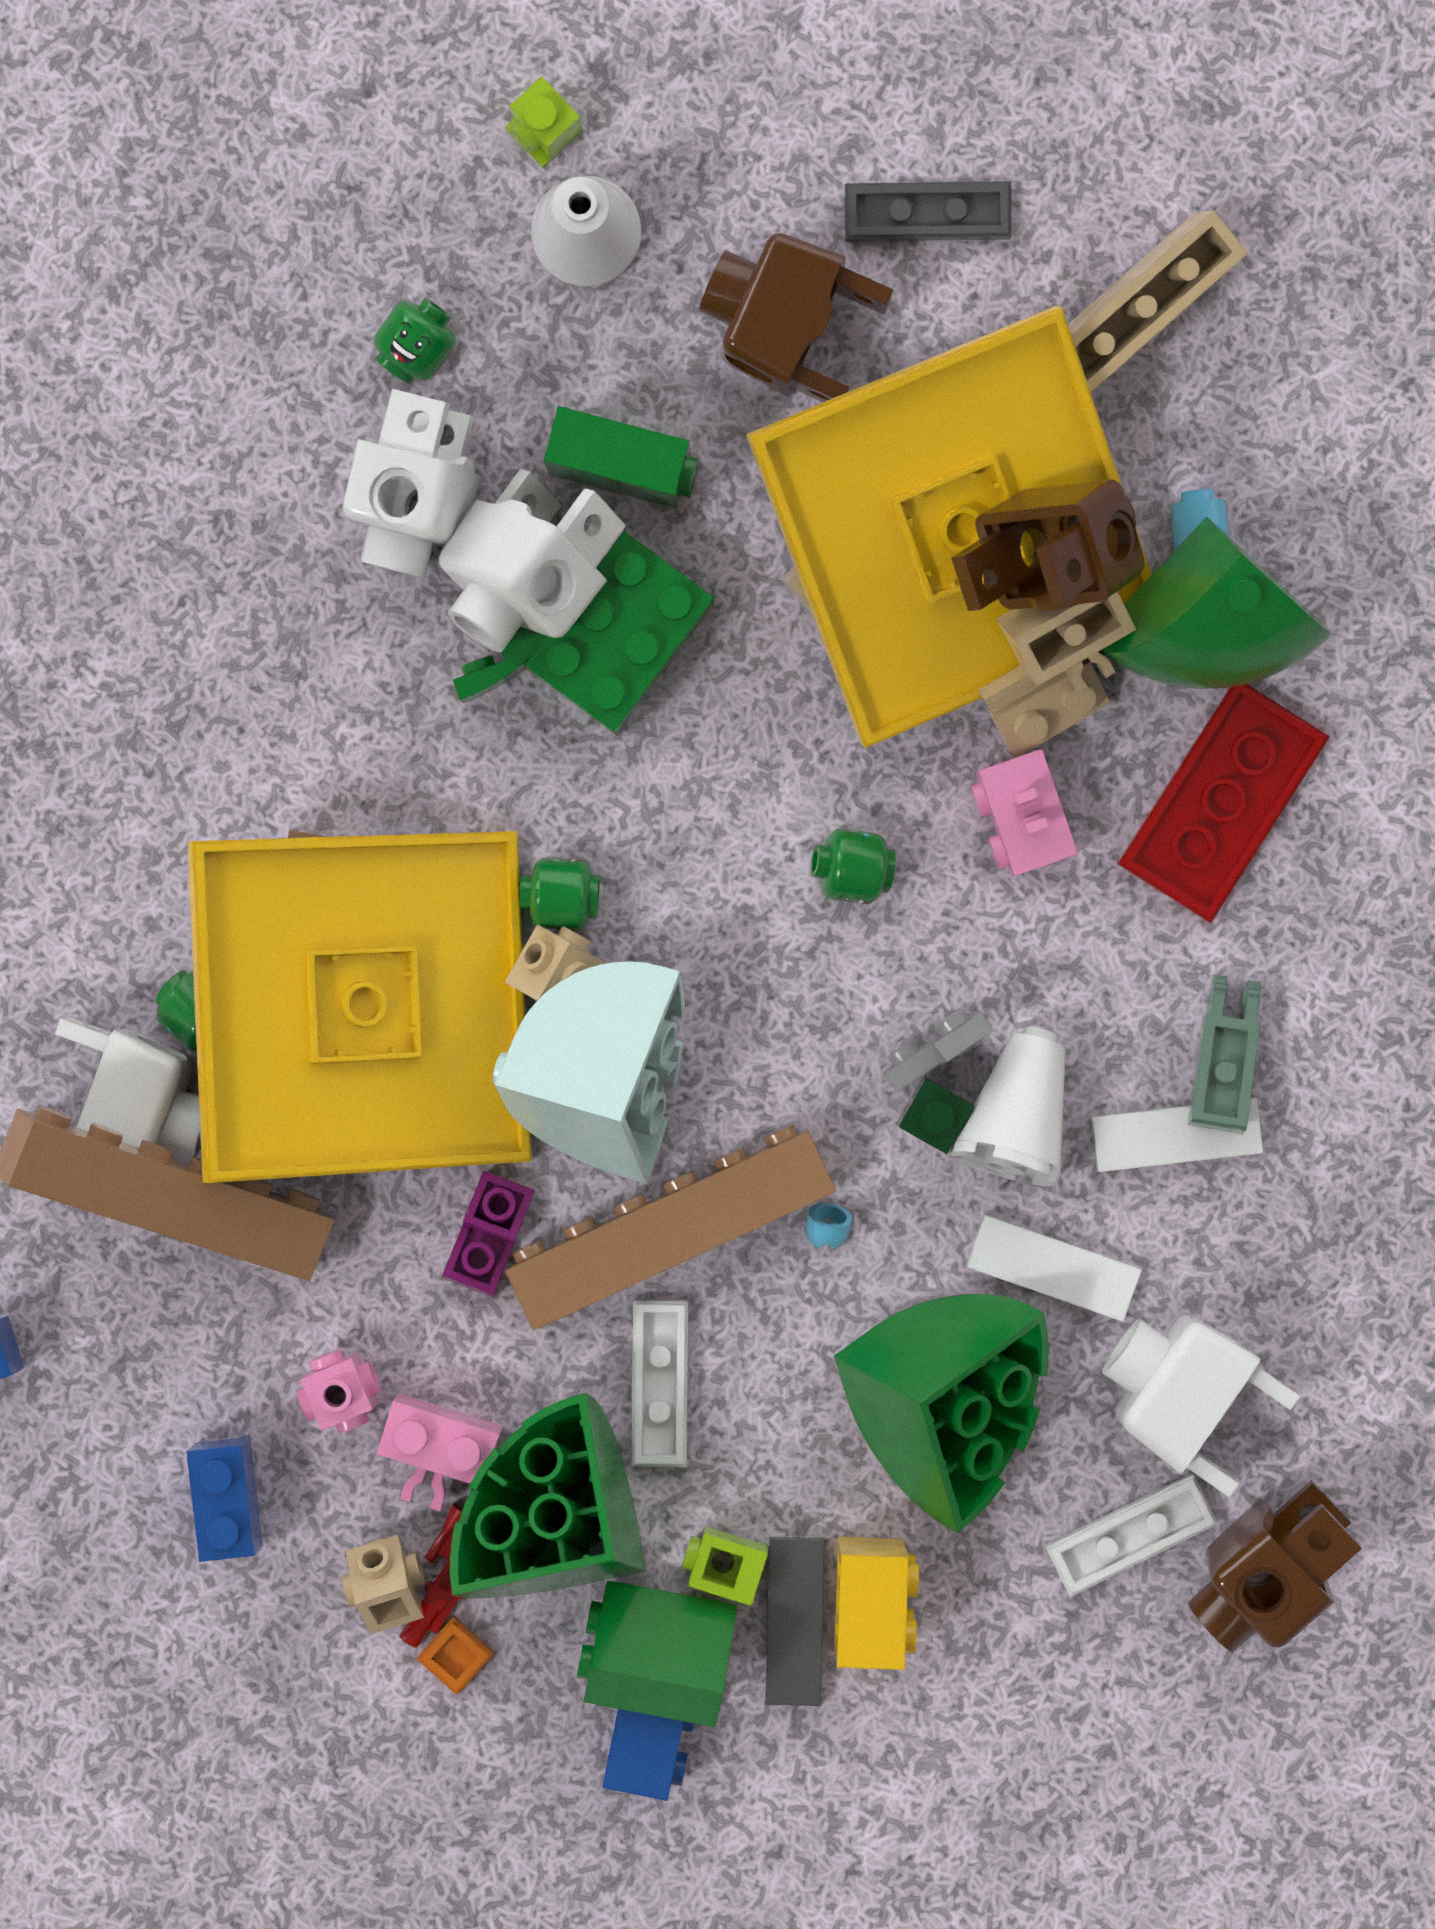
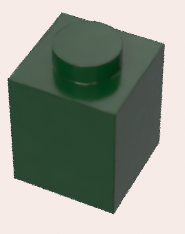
(934, 1115)

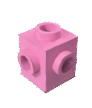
(356, 1379)

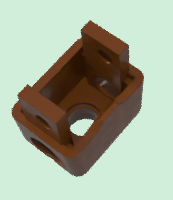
(782, 308)
(1080, 542)
(1292, 1550)

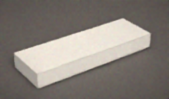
(1166, 1138)
(1053, 1267)
(659, 1383)
(1131, 1534)

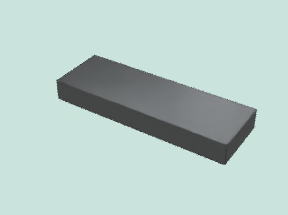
(928, 211)
(794, 1621)

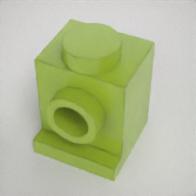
(543, 122)
(737, 1582)

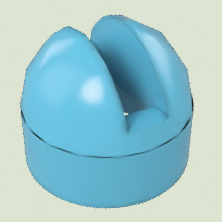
(828, 1234)

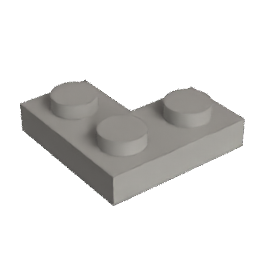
(955, 1035)

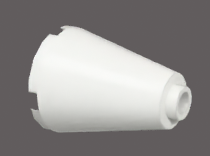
(586, 231)
(1019, 1112)

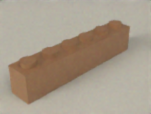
(162, 1194)
(670, 1228)

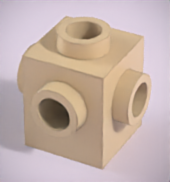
(549, 960)
(384, 1583)

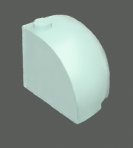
(596, 1065)

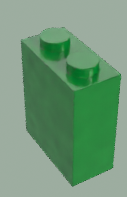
(620, 458)
(657, 1653)

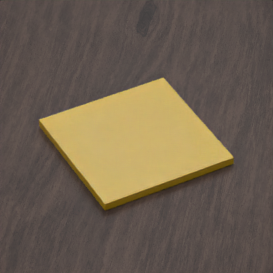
(891, 489)
(354, 1002)

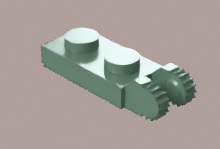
(1226, 1061)

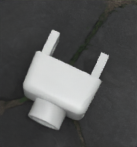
(400, 466)
(524, 568)
(139, 1089)
(1183, 1389)

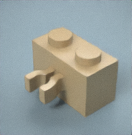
(1062, 638)

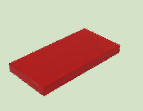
(1223, 800)

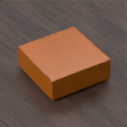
(455, 1655)

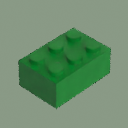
(623, 635)

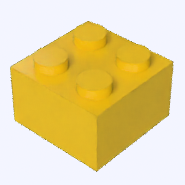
(871, 1603)

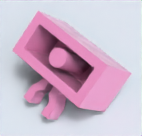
(1024, 814)
(436, 1442)

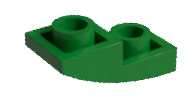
(484, 675)

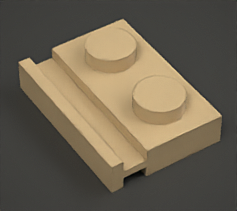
(1034, 714)

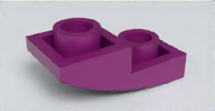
(488, 1234)

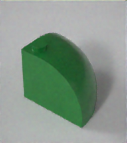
(1214, 619)
(948, 1397)
(548, 1509)

